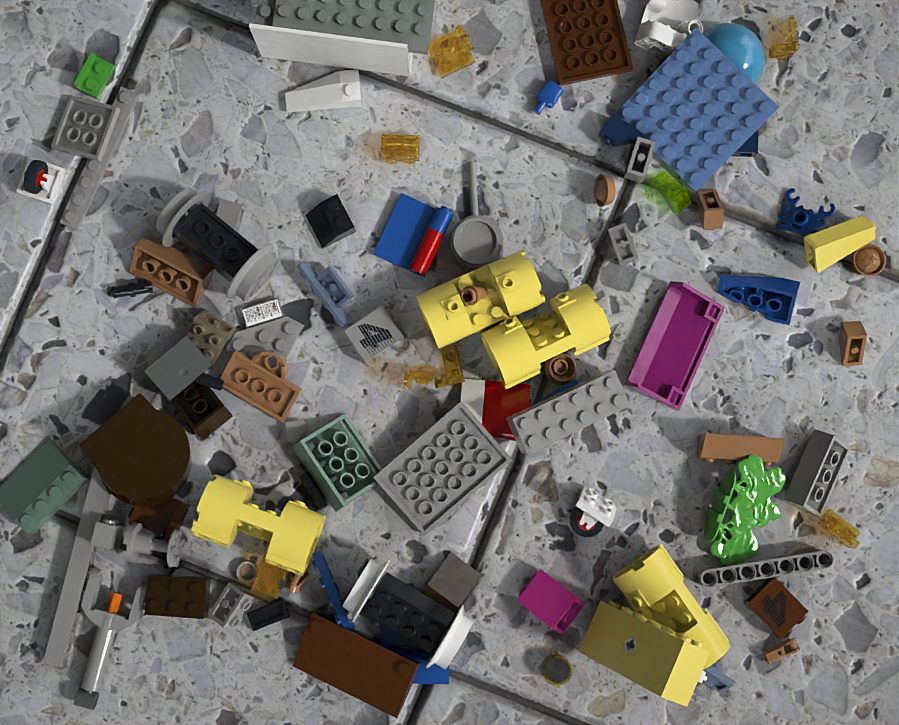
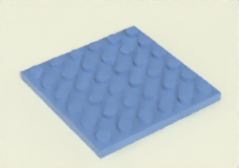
(697, 109)

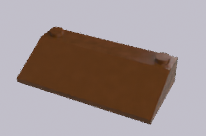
(355, 665)

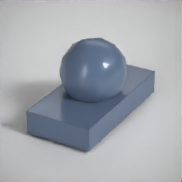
(716, 678)

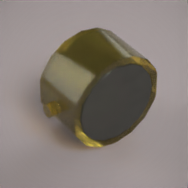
(556, 669)

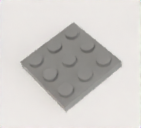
(85, 128)

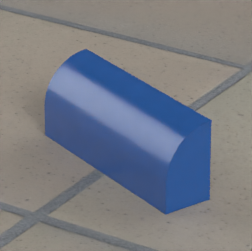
(430, 675)

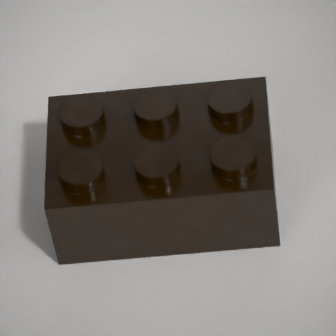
(177, 596)

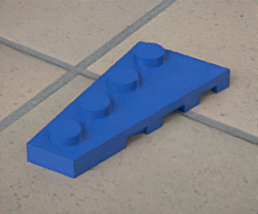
(320, 564)

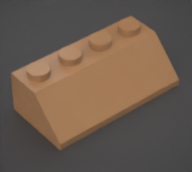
(170, 270)
(738, 448)

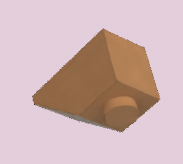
(710, 209)
(852, 343)

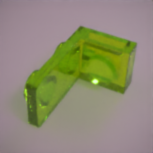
(672, 190)

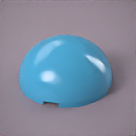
(740, 47)

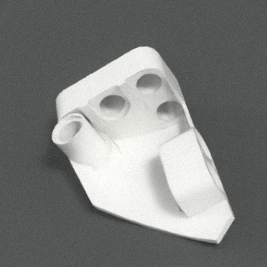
(666, 25)

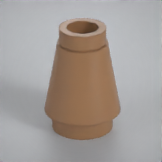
(472, 294)

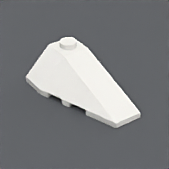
(329, 92)

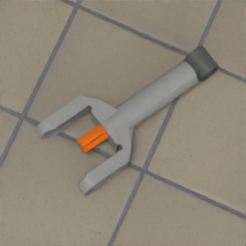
(107, 624)

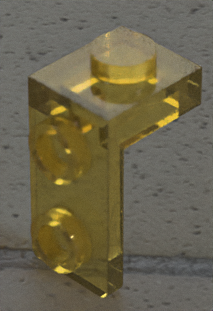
(782, 51)

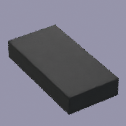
(268, 614)

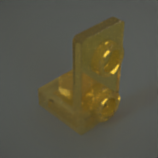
(452, 366)

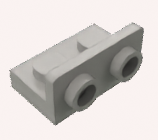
(230, 606)

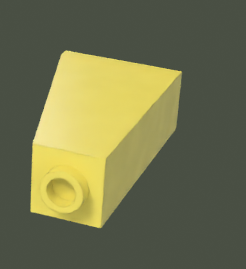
(837, 242)

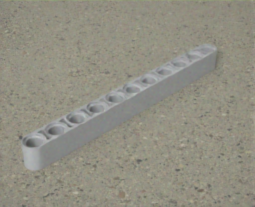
(77, 575)

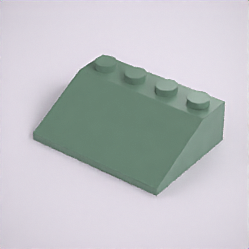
(338, 462)
(41, 486)

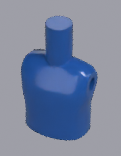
(548, 96)

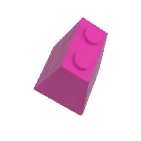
(550, 601)

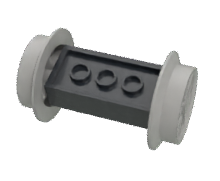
(217, 244)

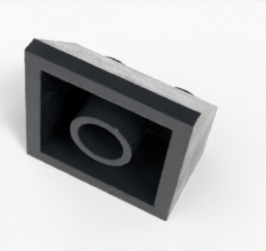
(330, 221)

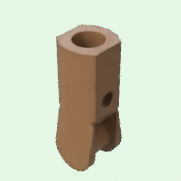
(778, 652)

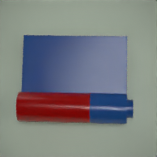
(413, 234)

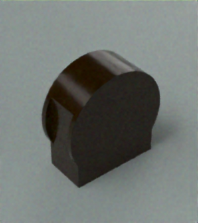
(140, 454)

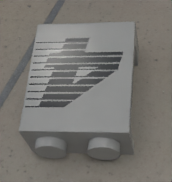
(374, 333)

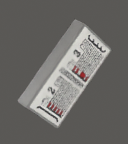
(262, 313)

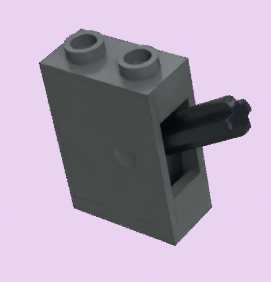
(181, 367)

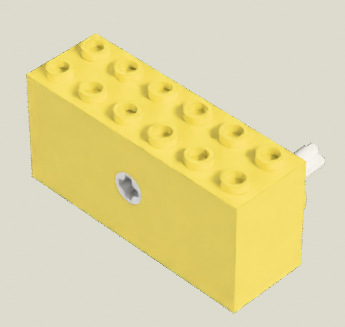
(645, 652)

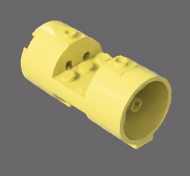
(510, 288)
(572, 324)
(227, 510)
(657, 589)

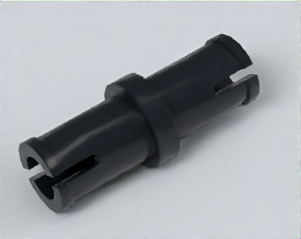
(132, 289)
(313, 491)

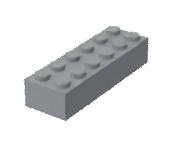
(568, 412)

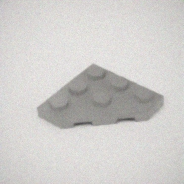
(275, 335)

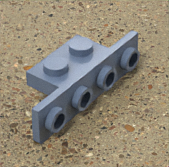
(330, 290)

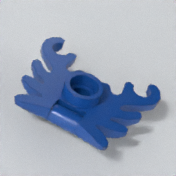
(802, 220)

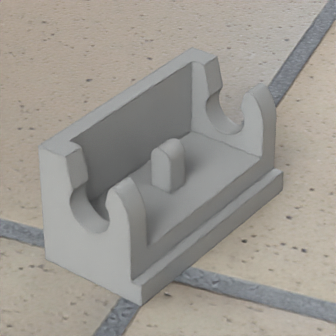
(623, 244)

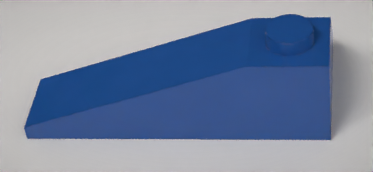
(767, 295)

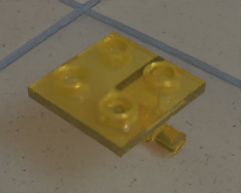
(452, 52)

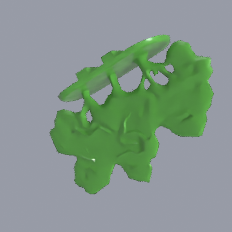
(749, 509)

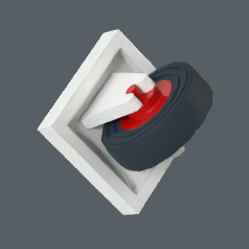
(41, 180)
(591, 513)

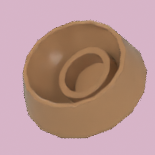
(604, 190)
(869, 260)
(561, 368)

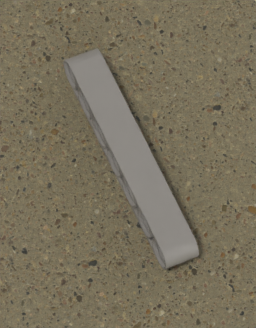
(774, 570)

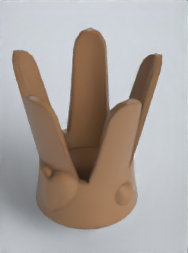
(293, 584)

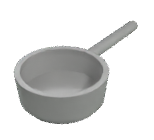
(475, 238)

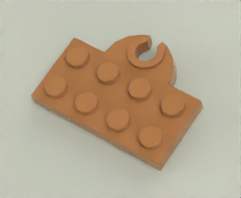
(261, 383)

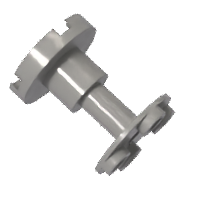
(138, 543)

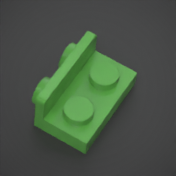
(93, 75)

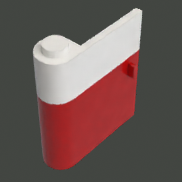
(494, 403)

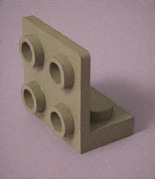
(211, 333)

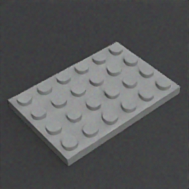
(442, 468)

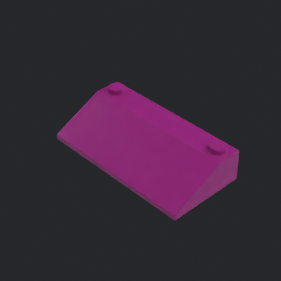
(674, 345)

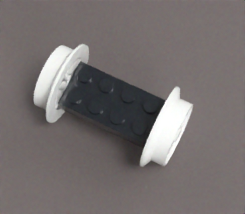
(409, 613)

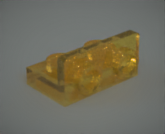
(420, 377)
(840, 529)

